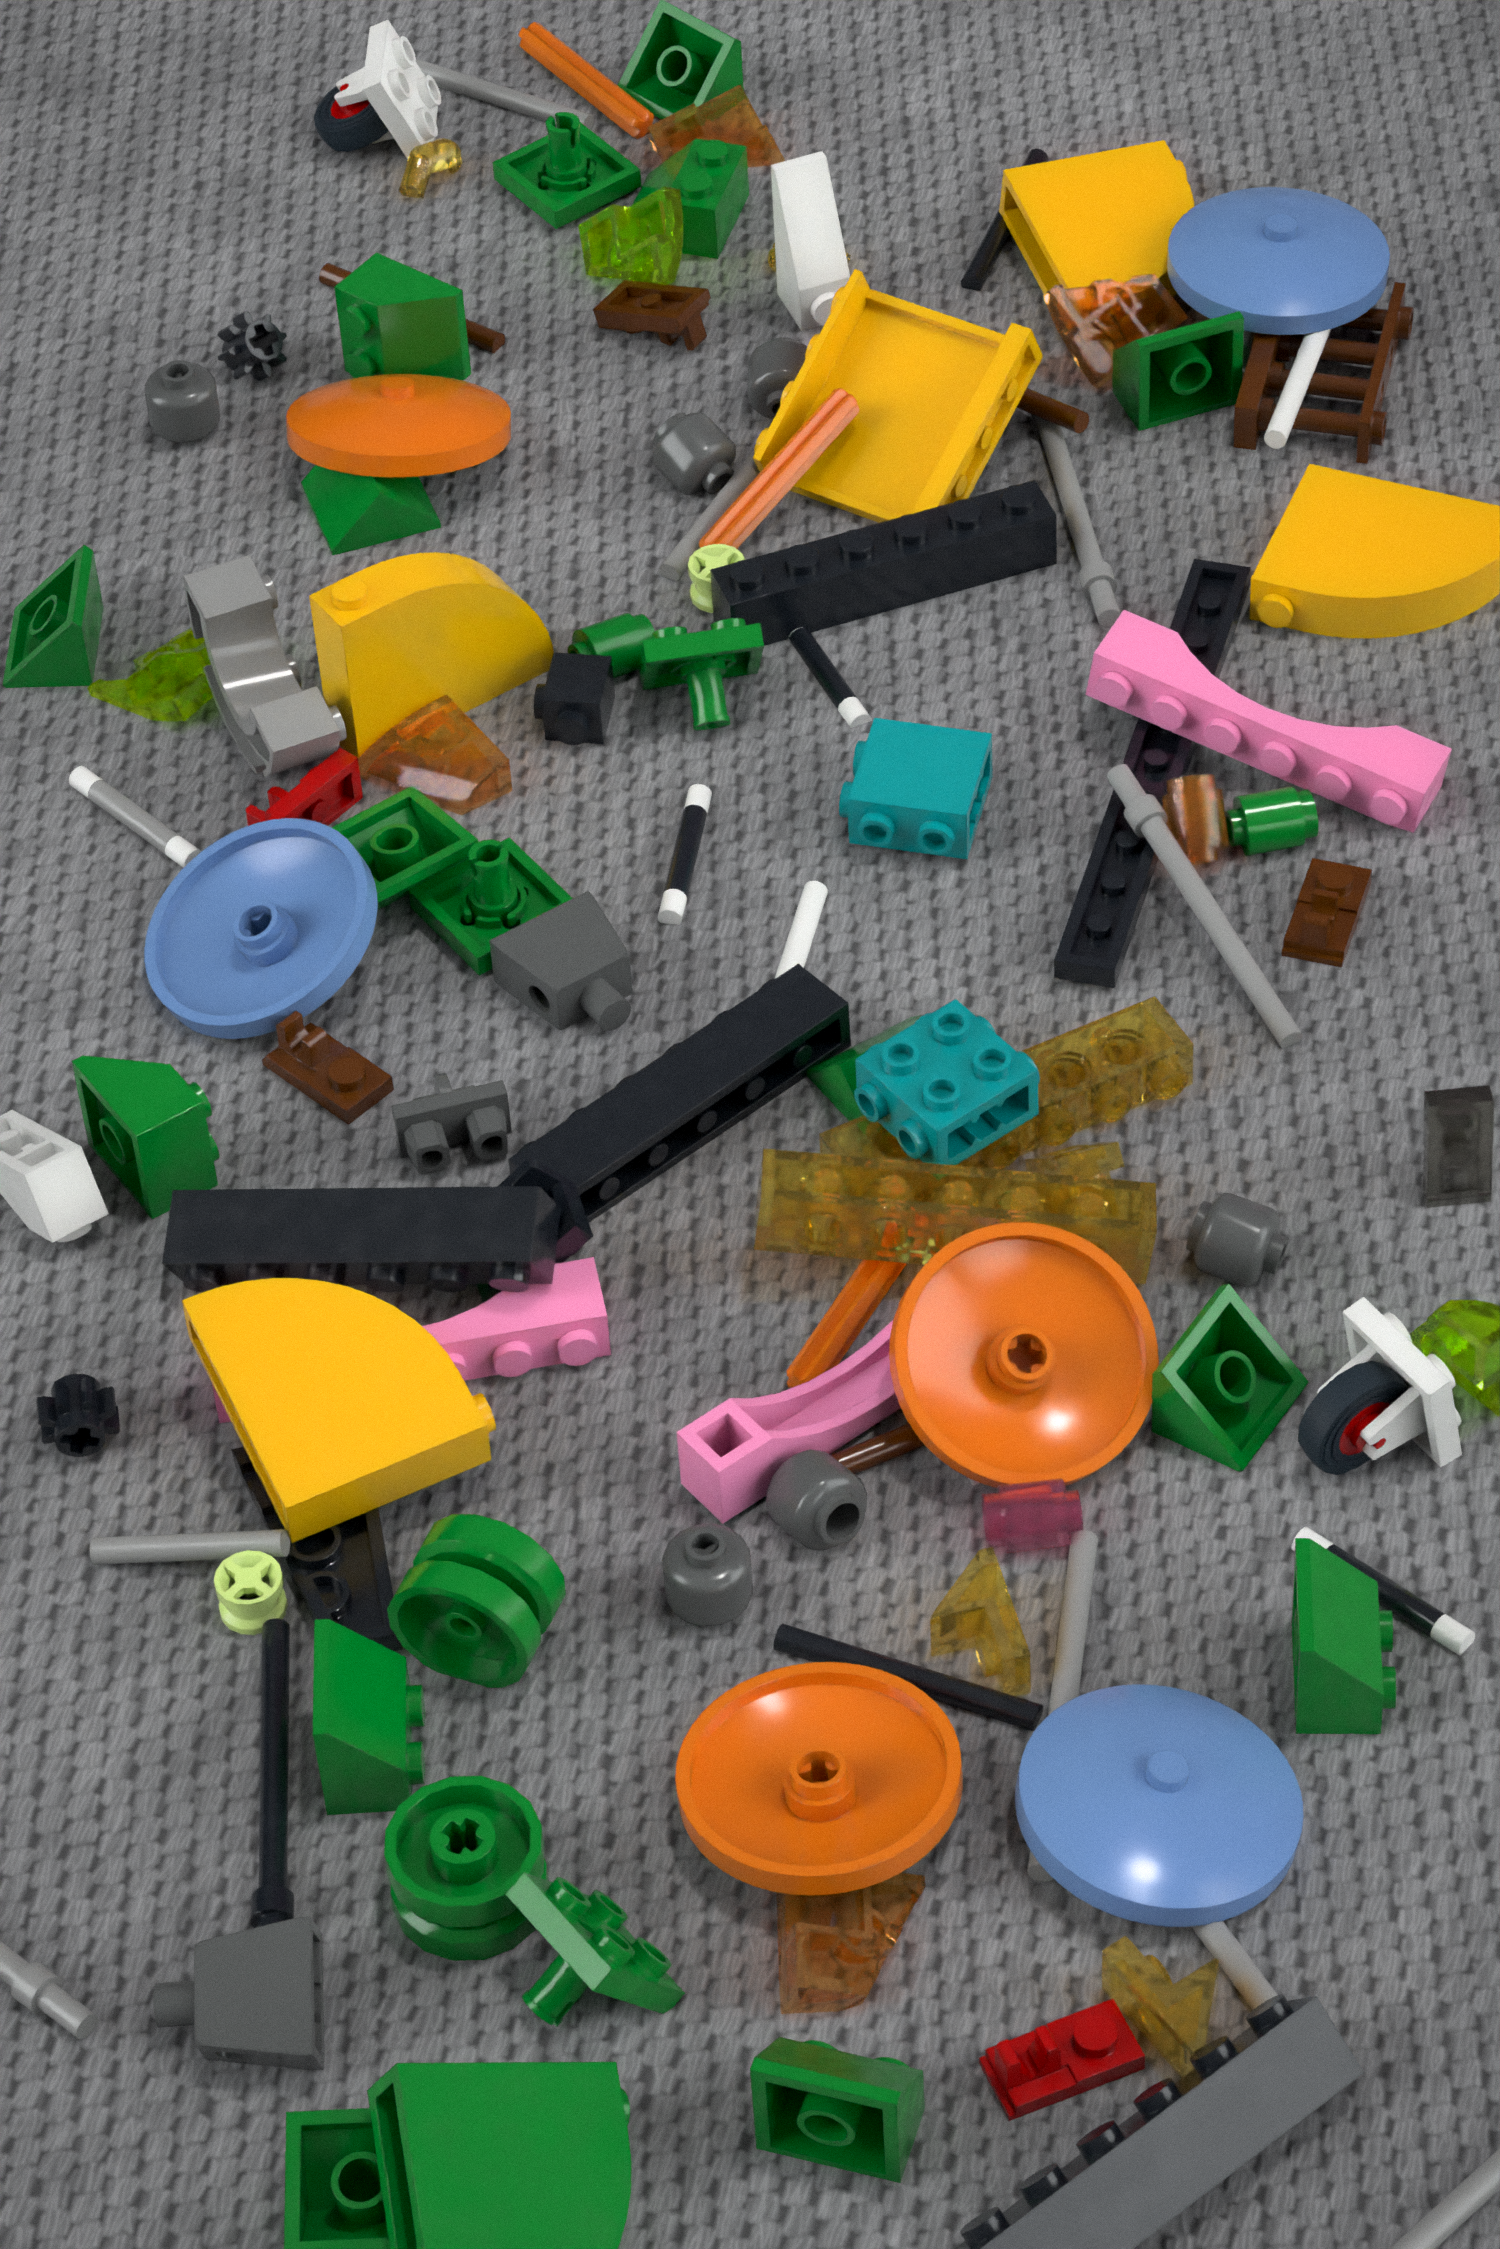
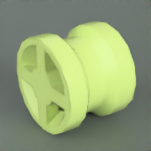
(699, 569)
(253, 1576)

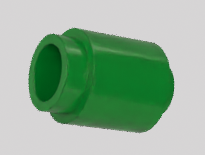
(614, 637)
(1272, 820)

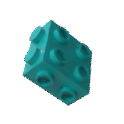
(918, 788)
(947, 1086)

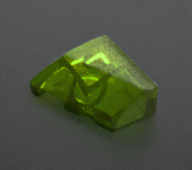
(636, 240)
(166, 684)
(1468, 1342)

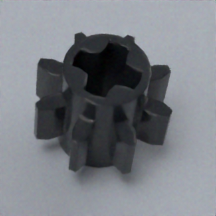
(265, 340)
(78, 1415)

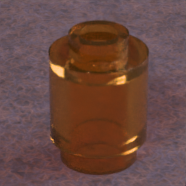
(1197, 817)

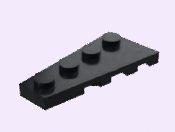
(337, 1570)

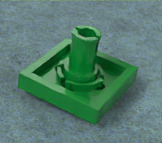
(561, 166)
(701, 663)
(485, 893)
(591, 1949)

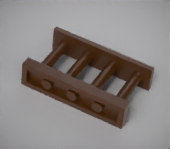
(1267, 377)

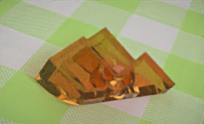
(721, 118)
(1108, 316)
(441, 757)
(838, 1965)

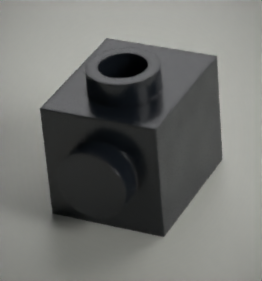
(576, 698)

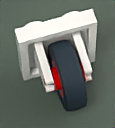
(382, 99)
(1380, 1399)

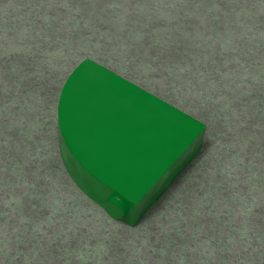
(502, 2155)

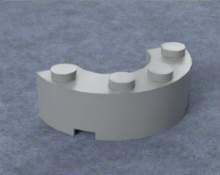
(251, 675)

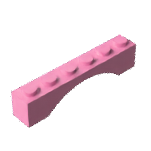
(1369, 770)
(525, 1328)
(743, 1441)

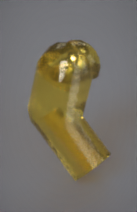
(428, 159)

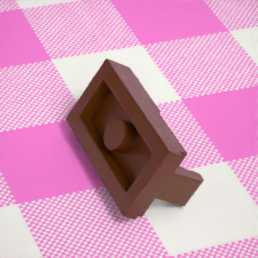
(656, 308)
(1327, 912)
(326, 1069)

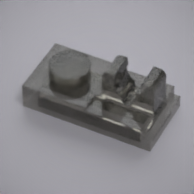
(1458, 1146)

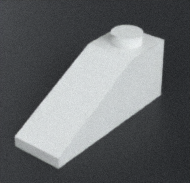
(807, 239)
(47, 1180)

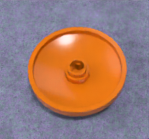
(398, 425)
(1023, 1355)
(819, 1778)

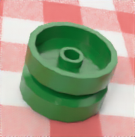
(477, 1600)
(455, 1858)

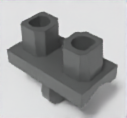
(450, 1119)

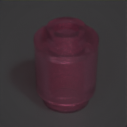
(1031, 1515)

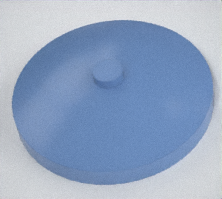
(1279, 259)
(260, 928)
(1158, 1805)

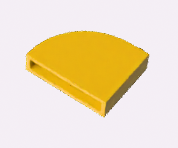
(1097, 214)
(1375, 558)
(418, 633)
(335, 1396)

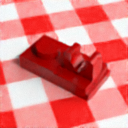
(320, 796)
(1062, 2059)

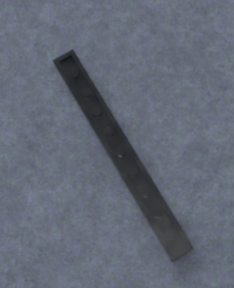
(1120, 860)

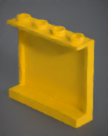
(926, 396)

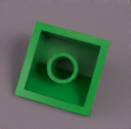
(711, 188)
(401, 322)
(1180, 371)
(147, 1128)
(1338, 1646)
(364, 1722)
(836, 2107)

